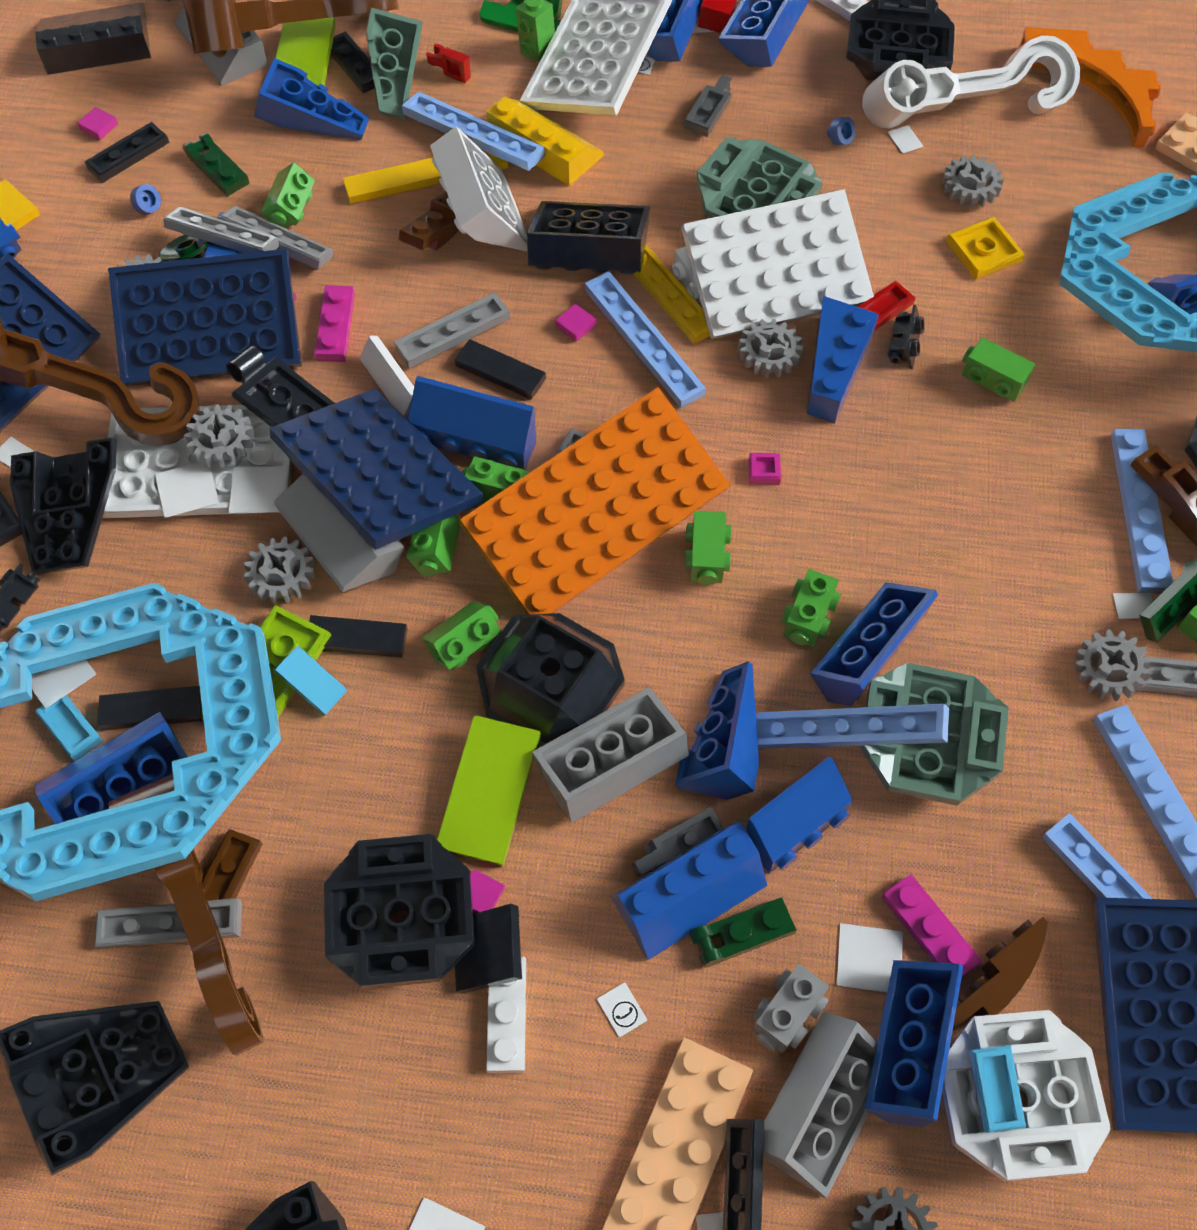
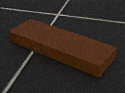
(230, 866)

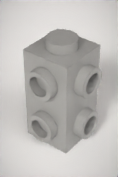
(783, 1018)

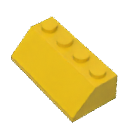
(565, 152)

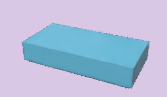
(310, 680)
(69, 727)
(997, 1088)

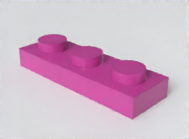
(335, 323)
(929, 925)

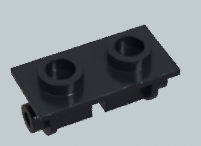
(909, 327)
(15, 586)

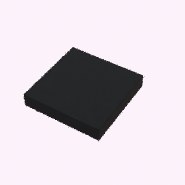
(496, 951)

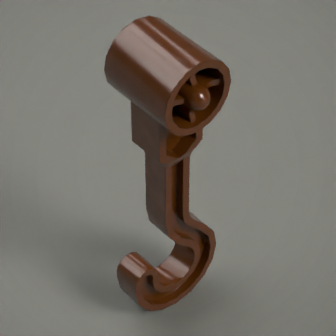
(220, 23)
(28, 365)
(228, 1006)

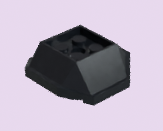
(899, 31)
(523, 696)
(393, 876)

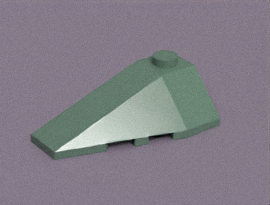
(393, 54)

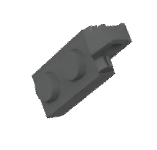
(709, 107)
(678, 840)

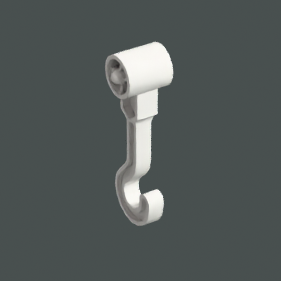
(912, 89)

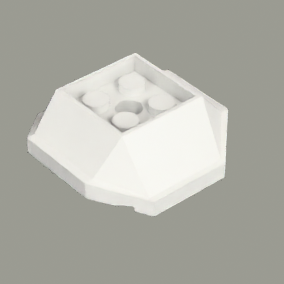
(1063, 1090)

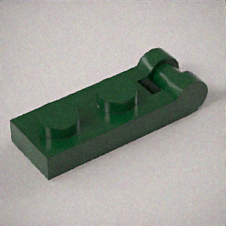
(216, 164)
(1171, 604)
(744, 932)

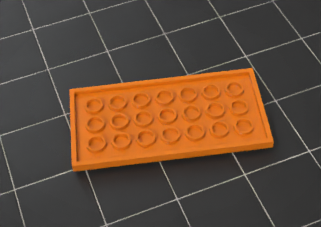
(594, 505)

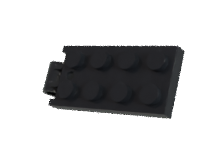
(286, 391)

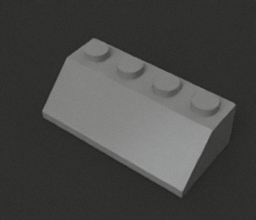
(236, 62)
(333, 539)
(611, 754)
(822, 1104)

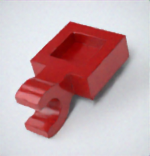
(453, 62)

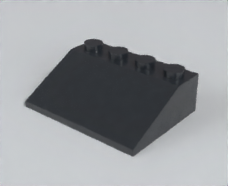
(93, 38)
(588, 236)

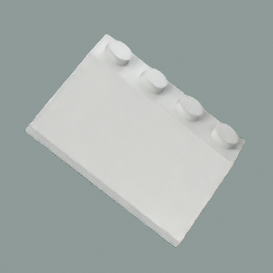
(478, 192)

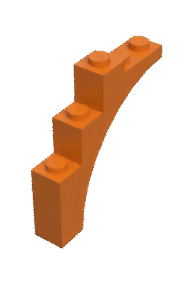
(1104, 71)

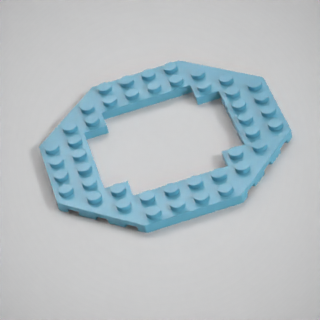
(1111, 289)
(164, 828)

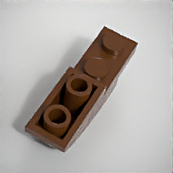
(431, 228)
(1174, 485)
(1004, 973)

